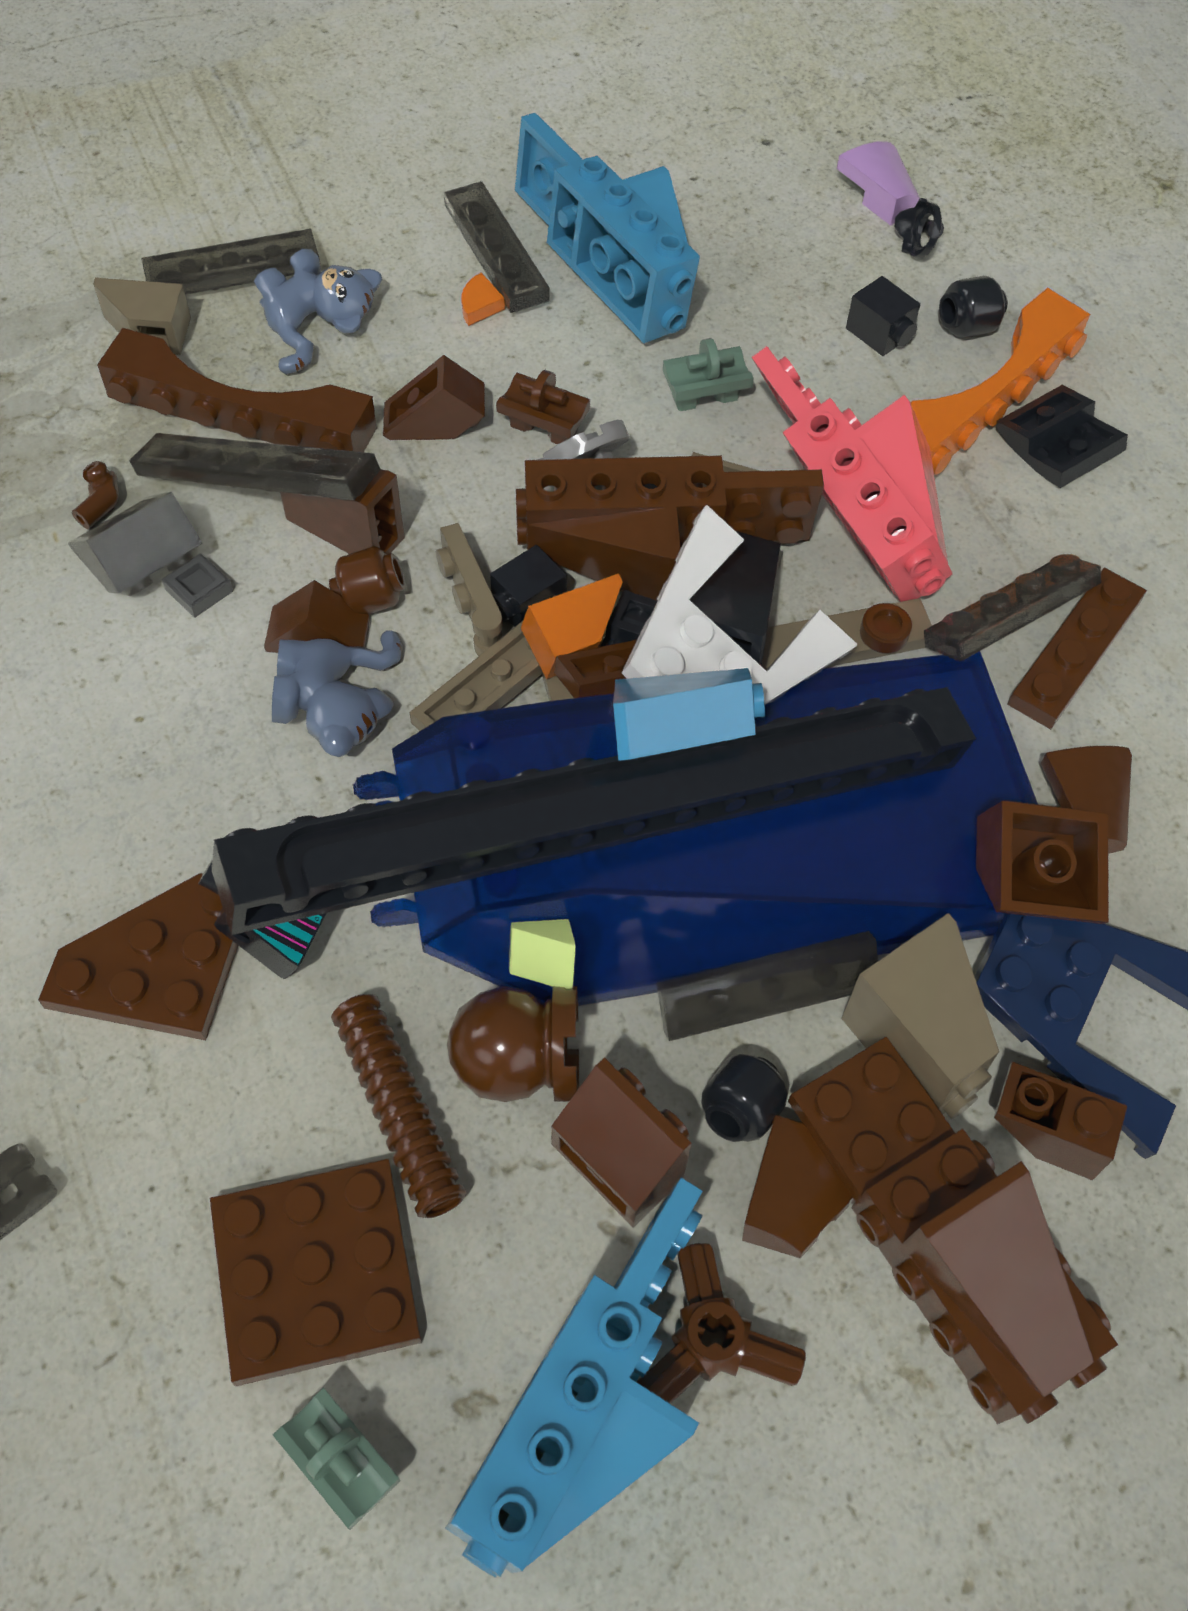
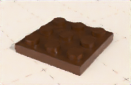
(313, 1272)

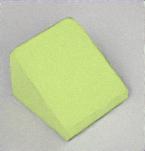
(543, 952)

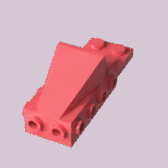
(873, 479)

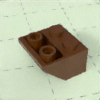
(622, 1141)

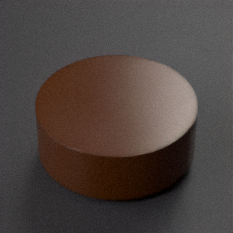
(885, 628)

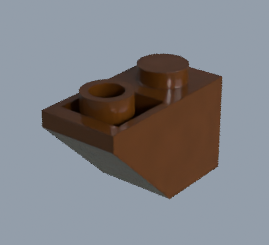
(1060, 1121)

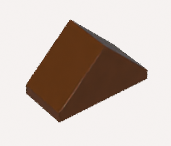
(315, 614)

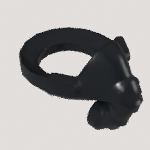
(915, 220)

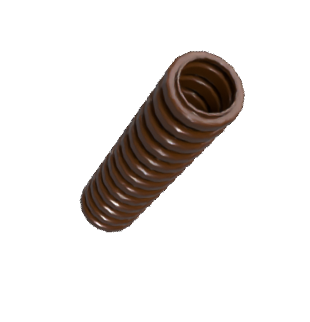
(398, 1106)

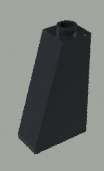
(742, 592)

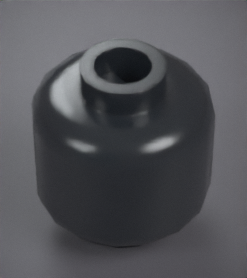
(973, 306)
(744, 1098)

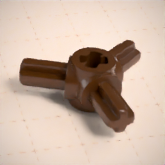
(710, 1309)

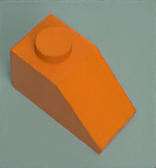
(570, 621)

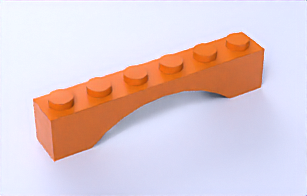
(1043, 337)

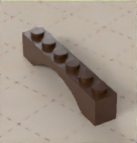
(149, 375)

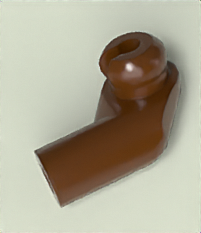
(102, 494)

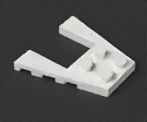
(684, 640)

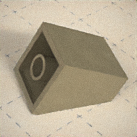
(930, 1013)

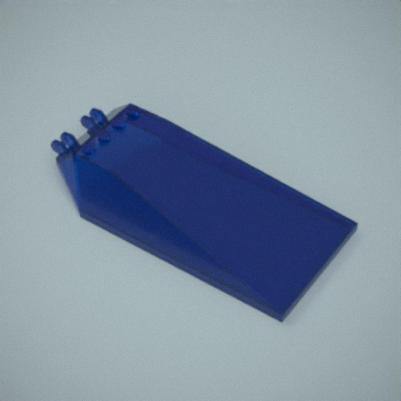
(727, 889)

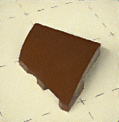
(1096, 782)
(793, 1192)

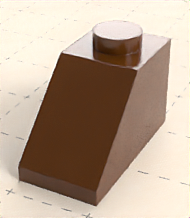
(435, 404)

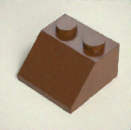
(1045, 861)

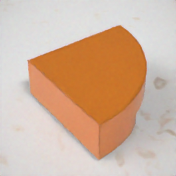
(480, 299)

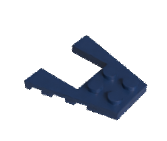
(1043, 984)

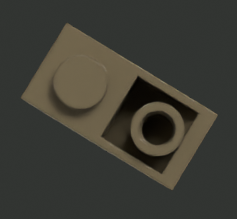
(146, 308)

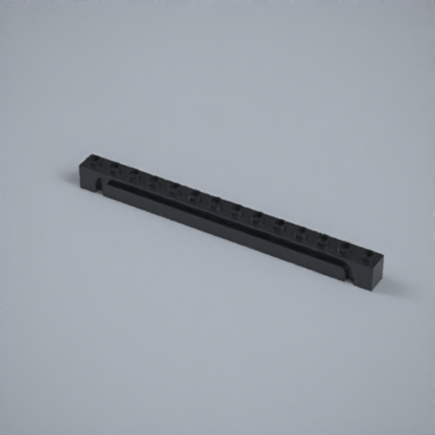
(576, 809)

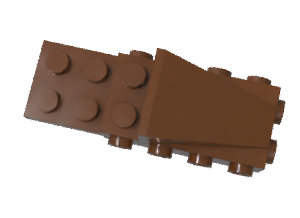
(643, 529)
(957, 1235)

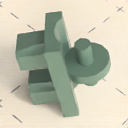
(707, 374)
(336, 1458)

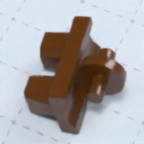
(543, 405)

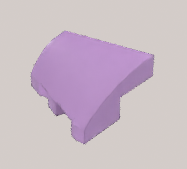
(883, 177)

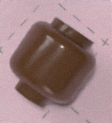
(368, 580)

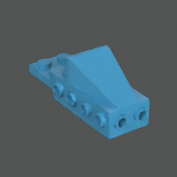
(611, 231)
(591, 1441)

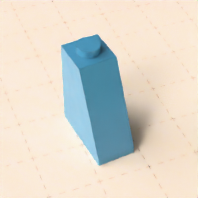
(684, 711)

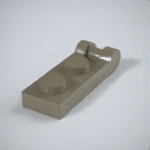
(470, 587)

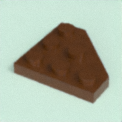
(148, 967)

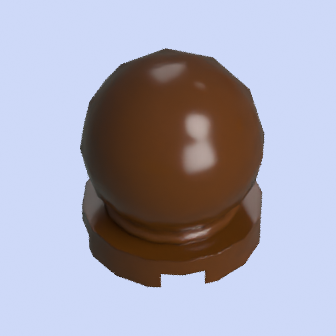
(514, 1044)

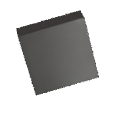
(197, 585)

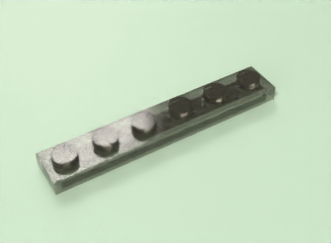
(257, 465)

